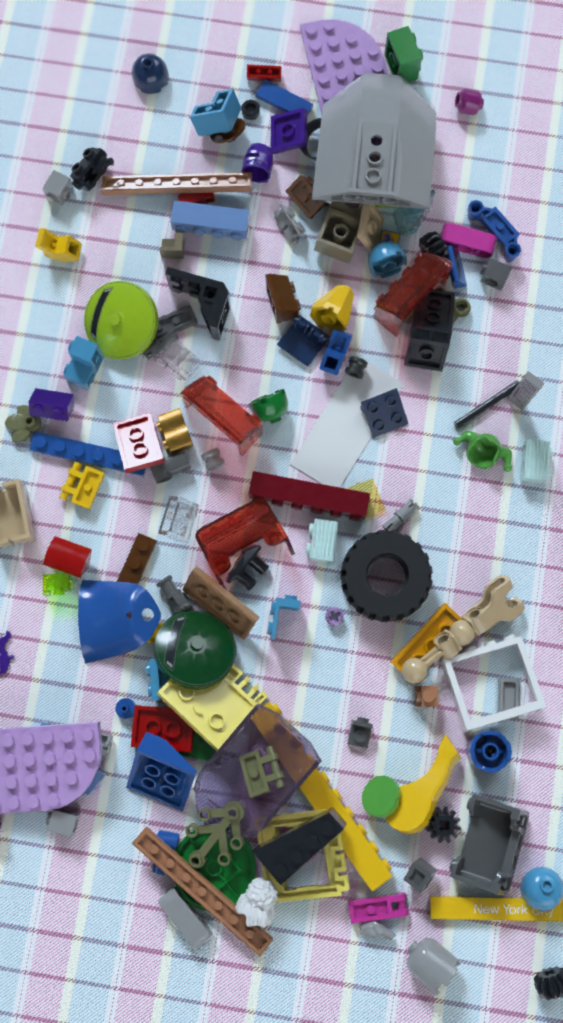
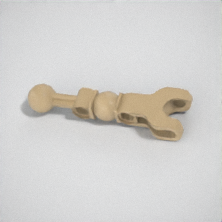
(477, 620)

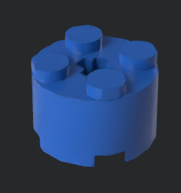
(497, 758)

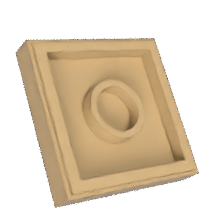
(370, 226)

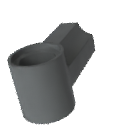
(170, 467)

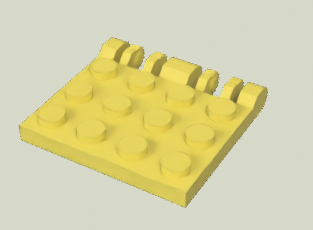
(213, 710)

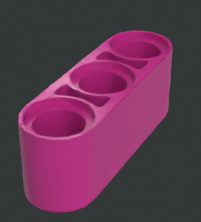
(469, 240)

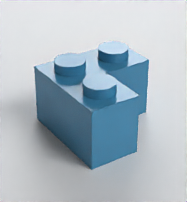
(218, 115)
(84, 364)

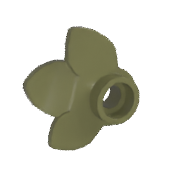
(21, 423)

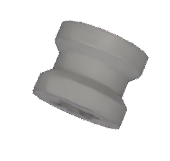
(212, 459)

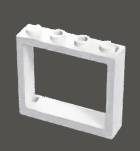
(489, 647)

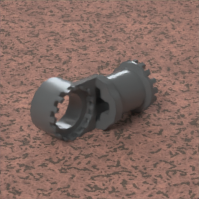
(171, 592)

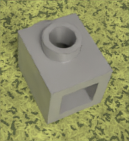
(58, 188)

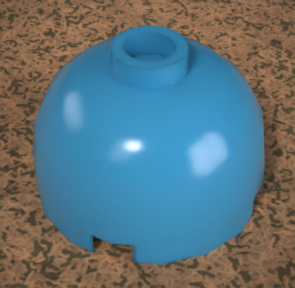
(386, 259)
(542, 888)

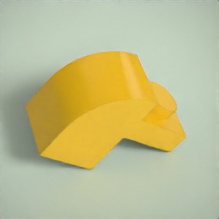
(58, 247)

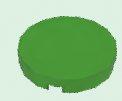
(381, 796)

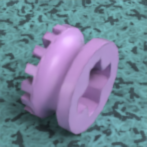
(335, 610)

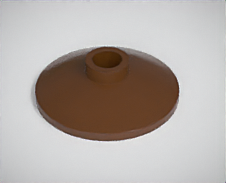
(231, 136)

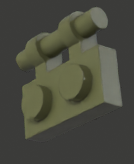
(255, 773)

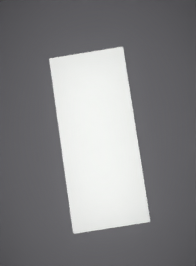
(342, 428)

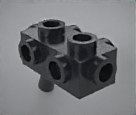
(90, 168)

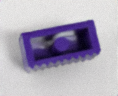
(51, 404)

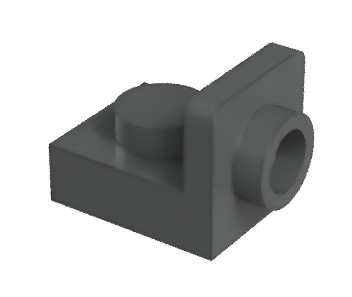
(360, 732)

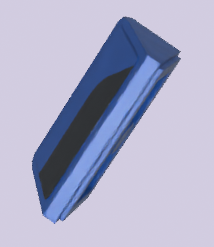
(457, 273)

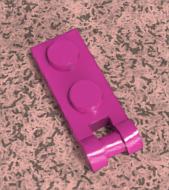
(377, 907)

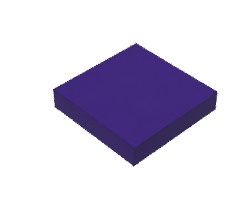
(289, 130)

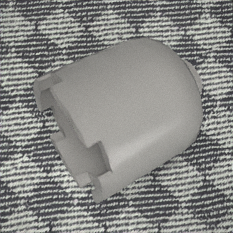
(431, 964)

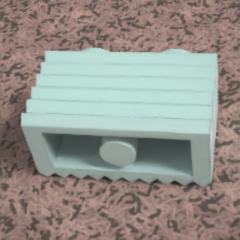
(536, 461)
(323, 540)

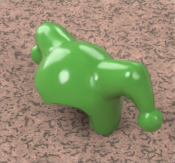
(485, 450)

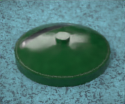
(194, 649)

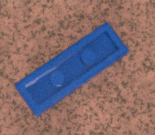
(281, 98)

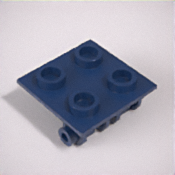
(303, 340)
(384, 412)

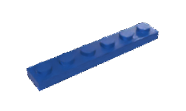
(79, 452)

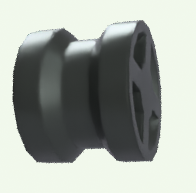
(356, 367)

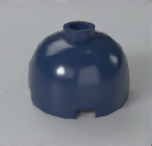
(150, 73)

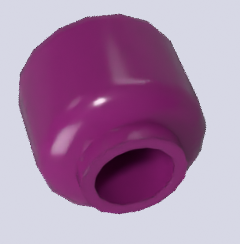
(469, 101)

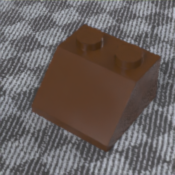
(281, 297)

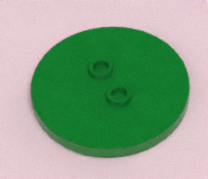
(229, 879)

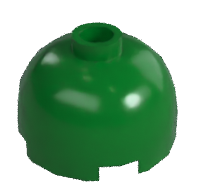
(270, 406)

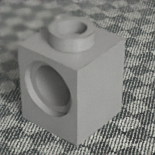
(62, 822)

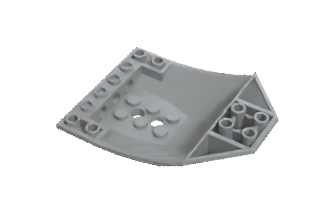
(404, 122)

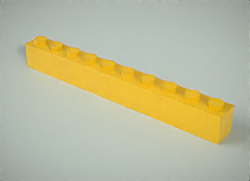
(356, 846)

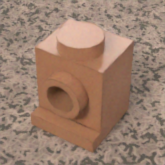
(426, 696)

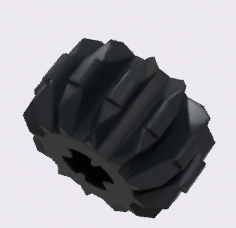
(433, 243)
(449, 830)
(549, 983)

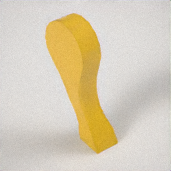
(421, 796)

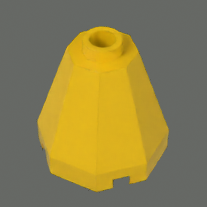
(333, 309)

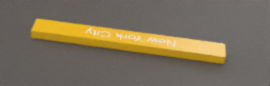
(489, 909)

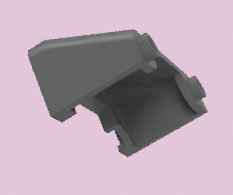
(491, 845)

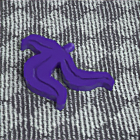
(4, 658)

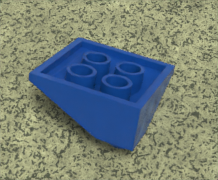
(161, 773)

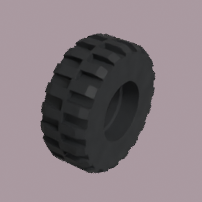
(404, 551)

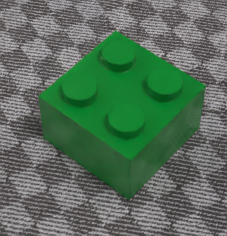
(403, 54)

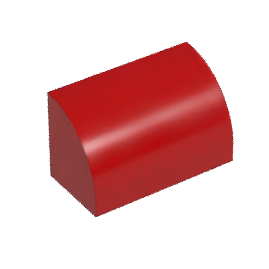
(67, 557)

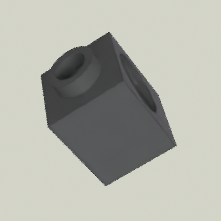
(495, 274)
(420, 874)

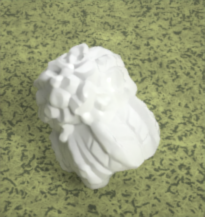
(258, 902)

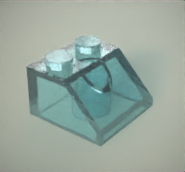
(410, 219)

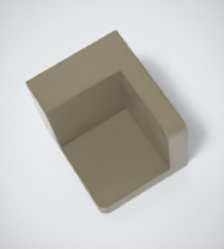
(173, 247)

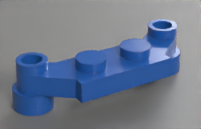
(498, 226)

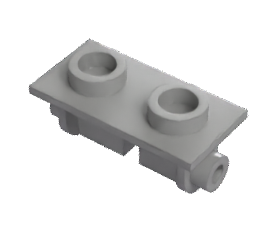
(286, 217)

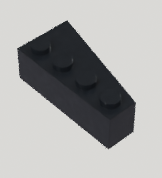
(295, 847)

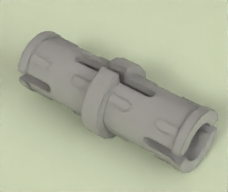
(400, 516)

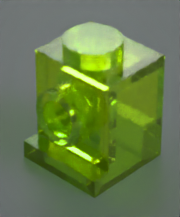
(57, 584)

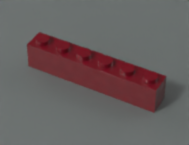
(309, 495)

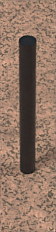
(485, 405)

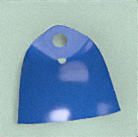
(103, 618)

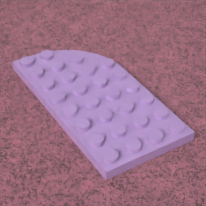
(338, 54)
(47, 765)

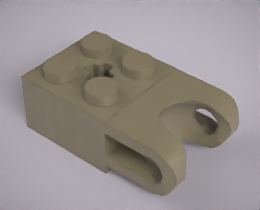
(339, 232)

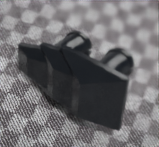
(246, 557)

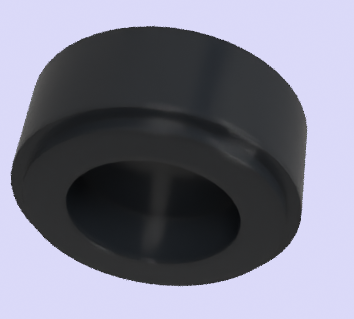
(250, 109)

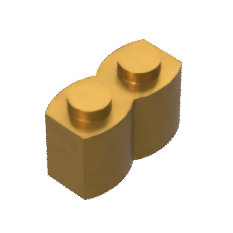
(175, 431)

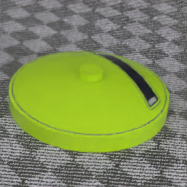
(121, 319)

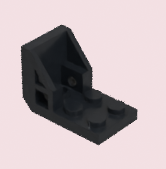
(210, 294)
(431, 331)

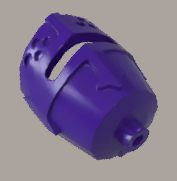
(259, 162)

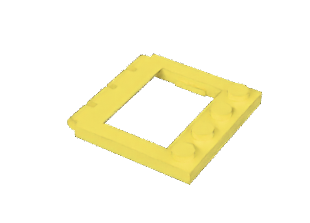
(334, 861)

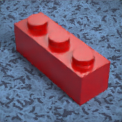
(263, 72)
(200, 198)

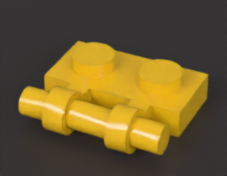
(87, 487)

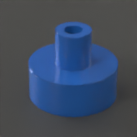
(130, 706)

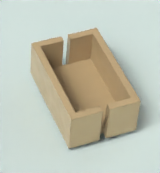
(15, 515)

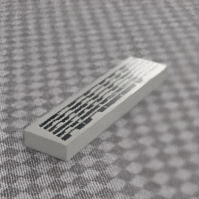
(525, 390)

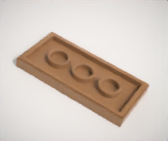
(220, 602)

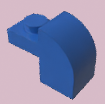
(335, 352)

